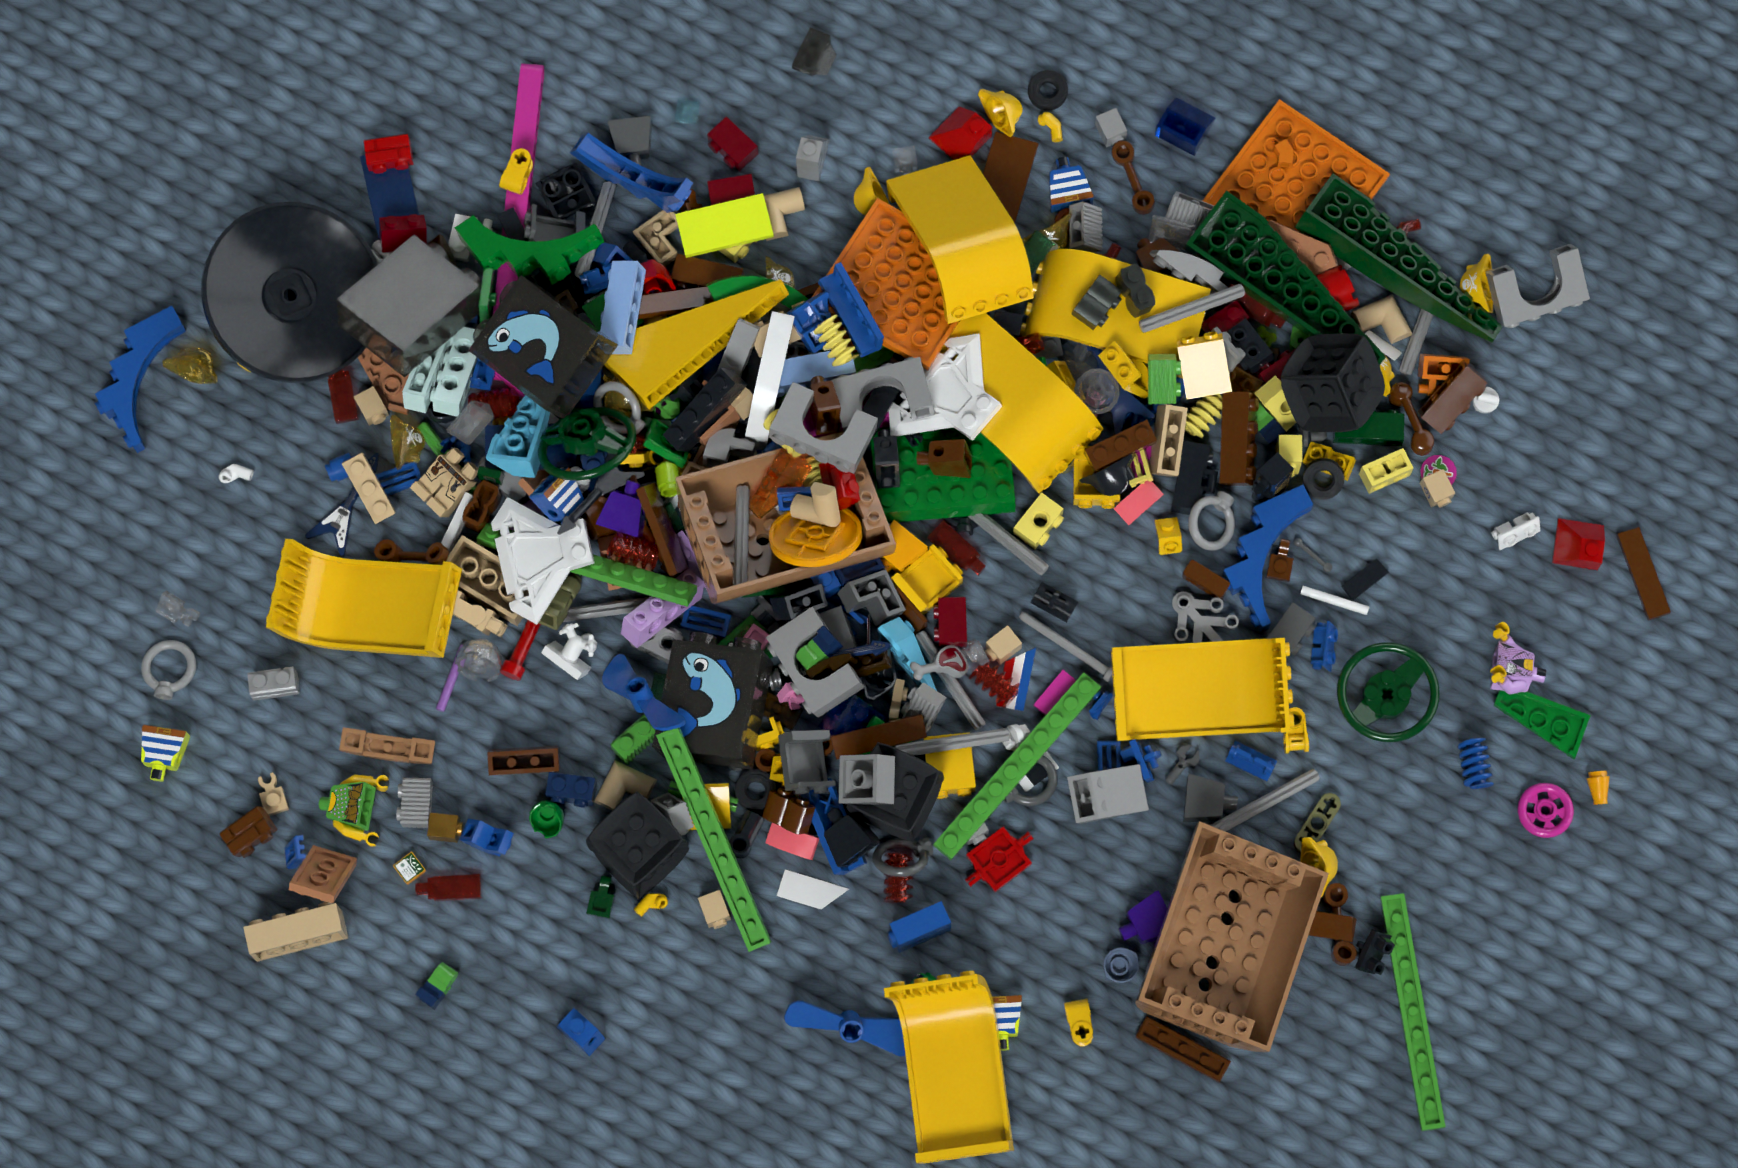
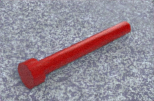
(513, 667)

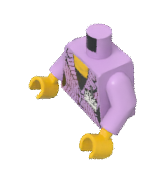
(1512, 665)

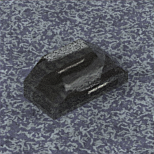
(815, 54)

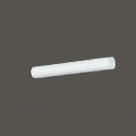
(1335, 600)

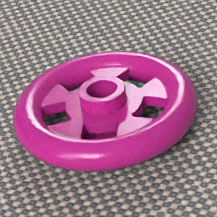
(1554, 792)

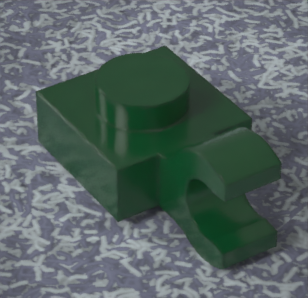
(601, 902)

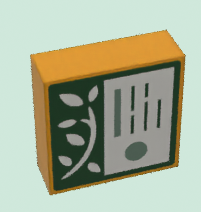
(409, 868)

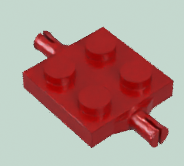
(999, 859)

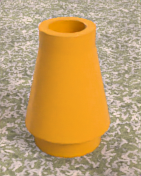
(1598, 785)

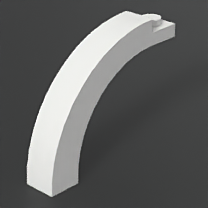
(769, 377)

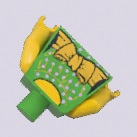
(352, 805)

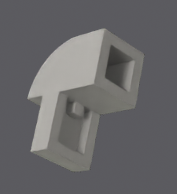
(723, 445)

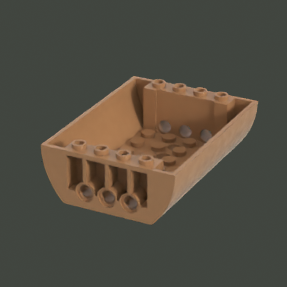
(709, 517)
(1253, 953)

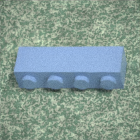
(623, 304)
(804, 368)

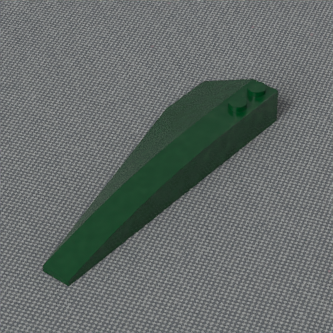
(1385, 255)
(1271, 273)

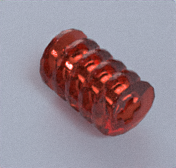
(502, 402)
(633, 549)
(996, 683)
(898, 885)

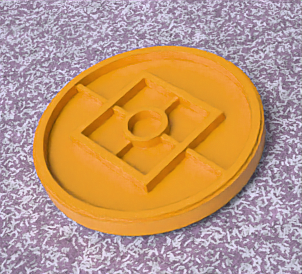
(812, 543)

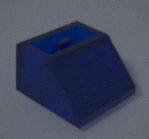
(1184, 126)
(849, 716)

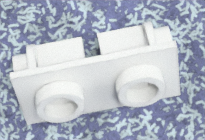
(1525, 526)

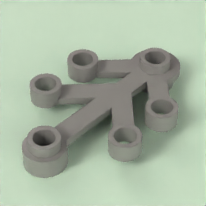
(1202, 624)

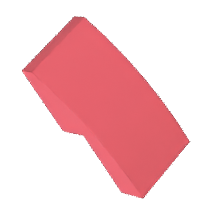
(1138, 501)
(800, 845)

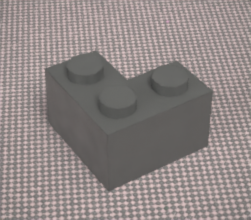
(876, 594)

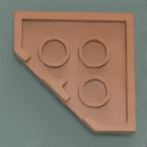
(1313, 253)
(385, 380)

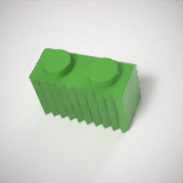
(1162, 378)
(633, 740)

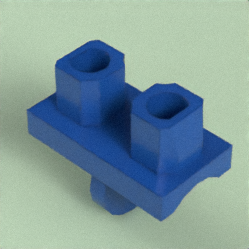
(1135, 751)

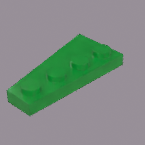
(1547, 719)

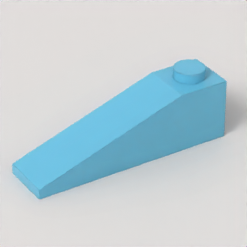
(518, 442)
(904, 647)

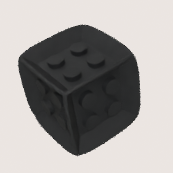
(1332, 382)
(914, 796)
(637, 845)

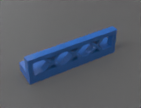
(852, 311)
(822, 823)

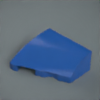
(807, 318)

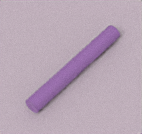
(448, 687)

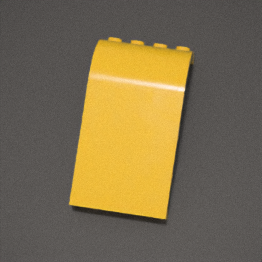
(966, 237)
(1067, 277)
(1040, 416)
(363, 603)
(1201, 689)
(953, 1067)

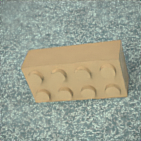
(483, 578)
(295, 931)

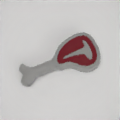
(947, 660)

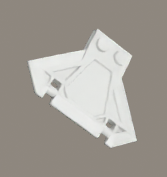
(955, 393)
(537, 556)

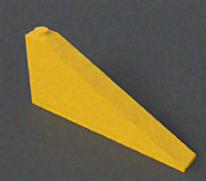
(681, 344)

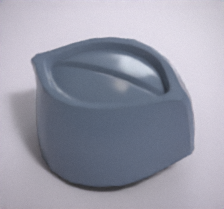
(1121, 965)

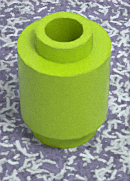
(665, 478)

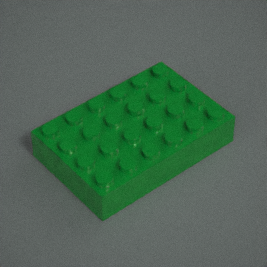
(938, 497)

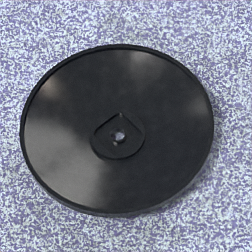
(246, 280)

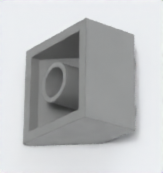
(866, 779)

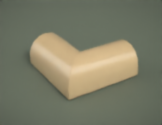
(781, 204)
(653, 237)
(1384, 313)
(819, 508)
(621, 780)

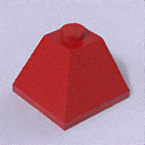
(962, 134)
(1579, 544)

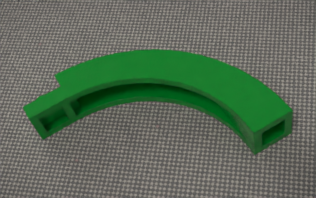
(733, 285)

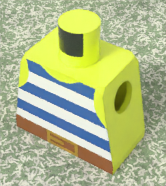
(162, 749)
(1008, 1017)

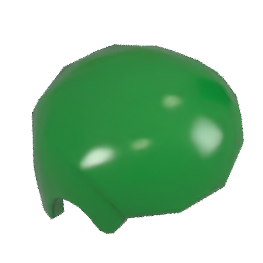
(547, 818)

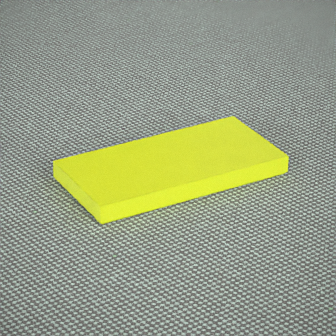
(724, 225)

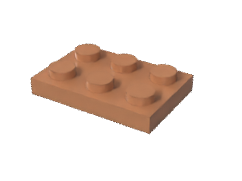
(322, 874)

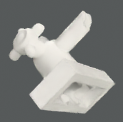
(568, 656)

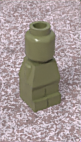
(560, 605)

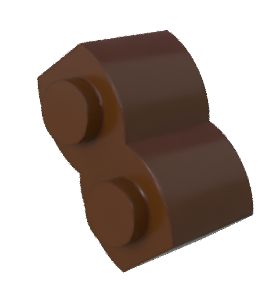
(484, 502)
(789, 811)

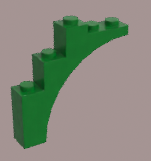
(524, 257)

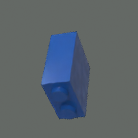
(919, 927)

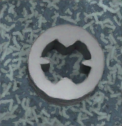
(775, 680)

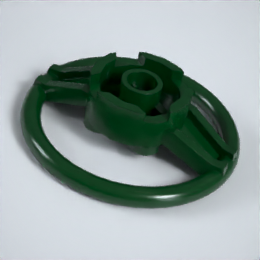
(584, 434)
(1397, 684)

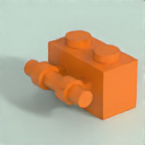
(1436, 368)

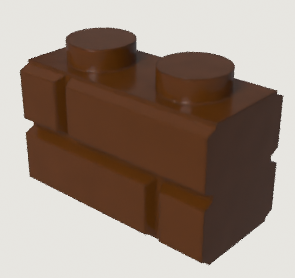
(248, 832)

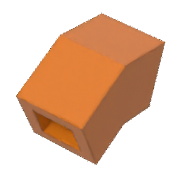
(1284, 153)

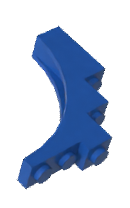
(664, 191)
(144, 344)
(1271, 518)

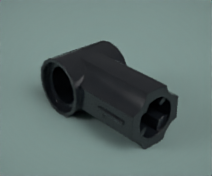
(747, 832)

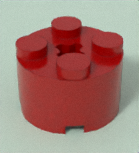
(656, 278)
(1339, 286)

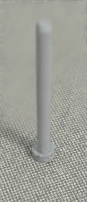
(1067, 645)

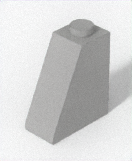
(811, 157)

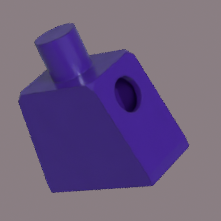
(623, 511)
(1145, 919)

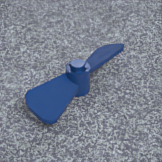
(623, 680)
(881, 1032)

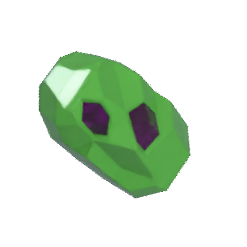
(666, 409)

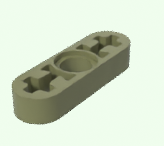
(1321, 806)

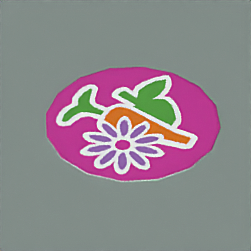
(1437, 463)

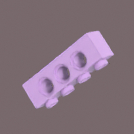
(657, 613)

